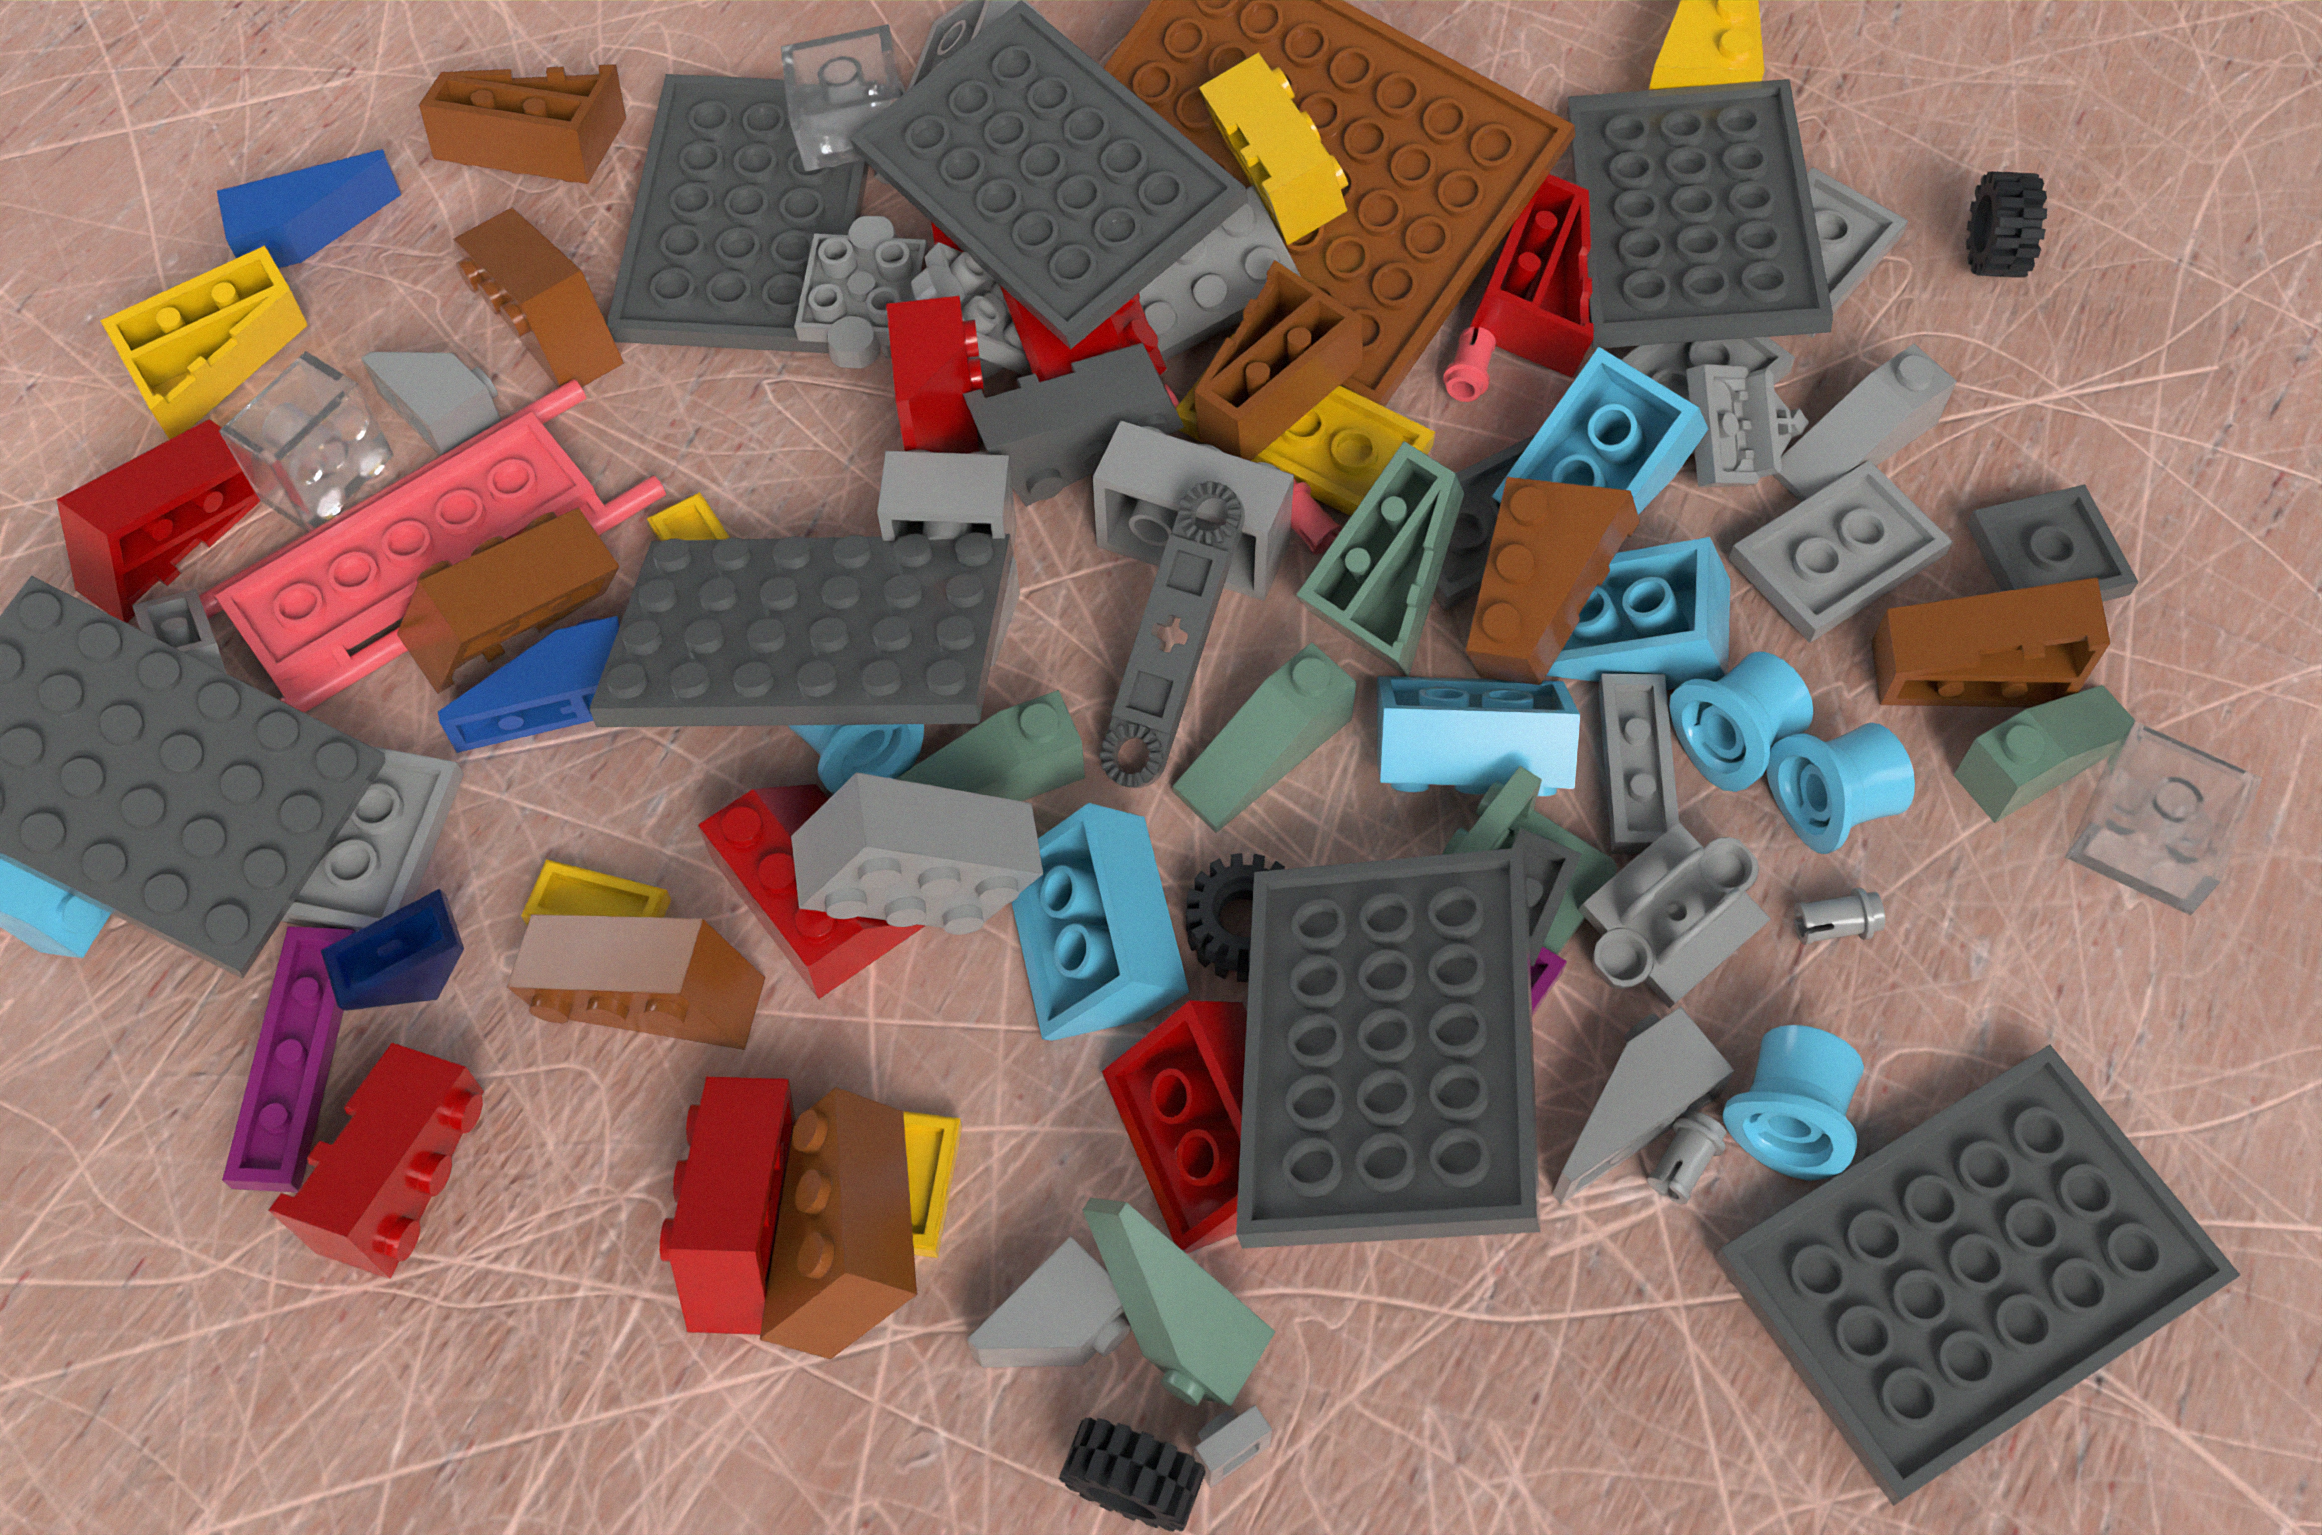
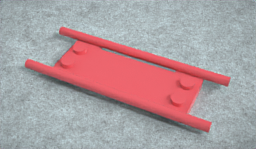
(363, 565)

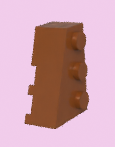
(525, 124)
(538, 297)
(1277, 365)
(1540, 571)
(504, 592)
(1992, 647)
(638, 977)
(841, 1228)

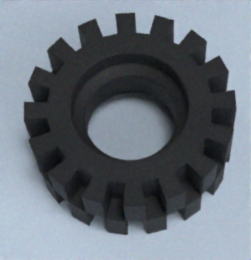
(2006, 224)
(1204, 908)
(1132, 1474)

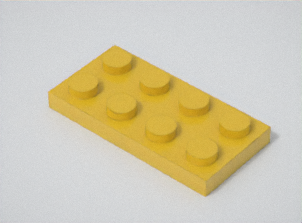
(1335, 445)

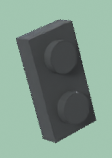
(1548, 877)

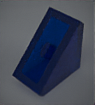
(397, 957)

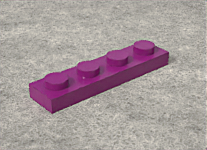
(288, 1068)

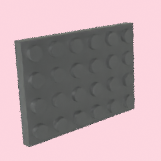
(1048, 172)
(1698, 215)
(726, 220)
(807, 632)
(162, 779)
(1389, 1053)
(1973, 1271)

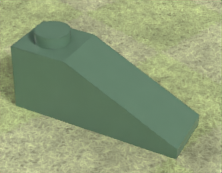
(1268, 736)
(2041, 749)
(1010, 753)
(1176, 1309)

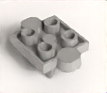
(850, 285)
(981, 299)
(1674, 913)

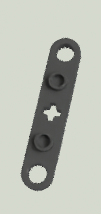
(1184, 589)

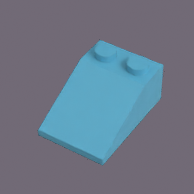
(1613, 433)
(1654, 615)

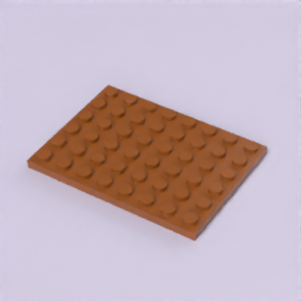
(1426, 145)

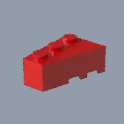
(1541, 281)
(150, 515)
(386, 1163)
(729, 1202)

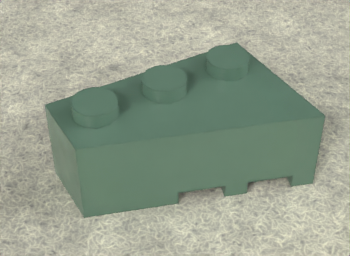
(1388, 559)

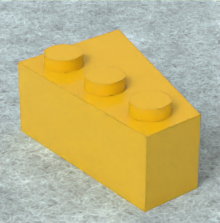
(1711, 45)
(1276, 147)
(205, 337)

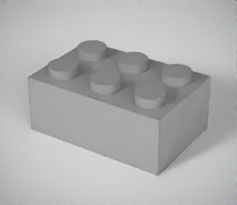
(1148, 476)
(915, 854)

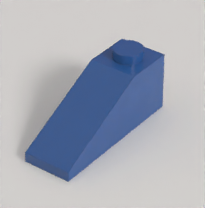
(306, 207)
(536, 691)

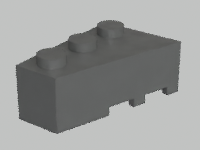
(1064, 424)

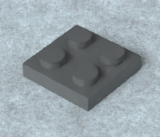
(2051, 542)

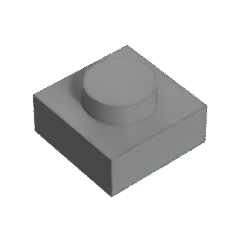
(1231, 1442)

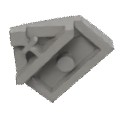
(1745, 425)

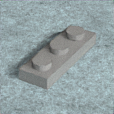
(1637, 760)

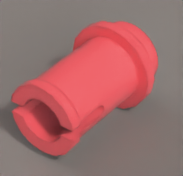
(1468, 374)
(1311, 521)

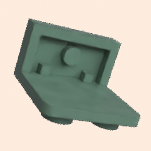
(1503, 814)

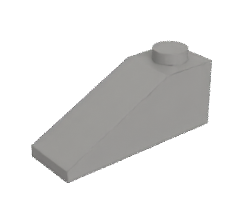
(1869, 423)
(1658, 1078)

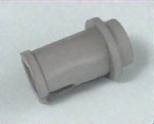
(1840, 917)
(1688, 1155)

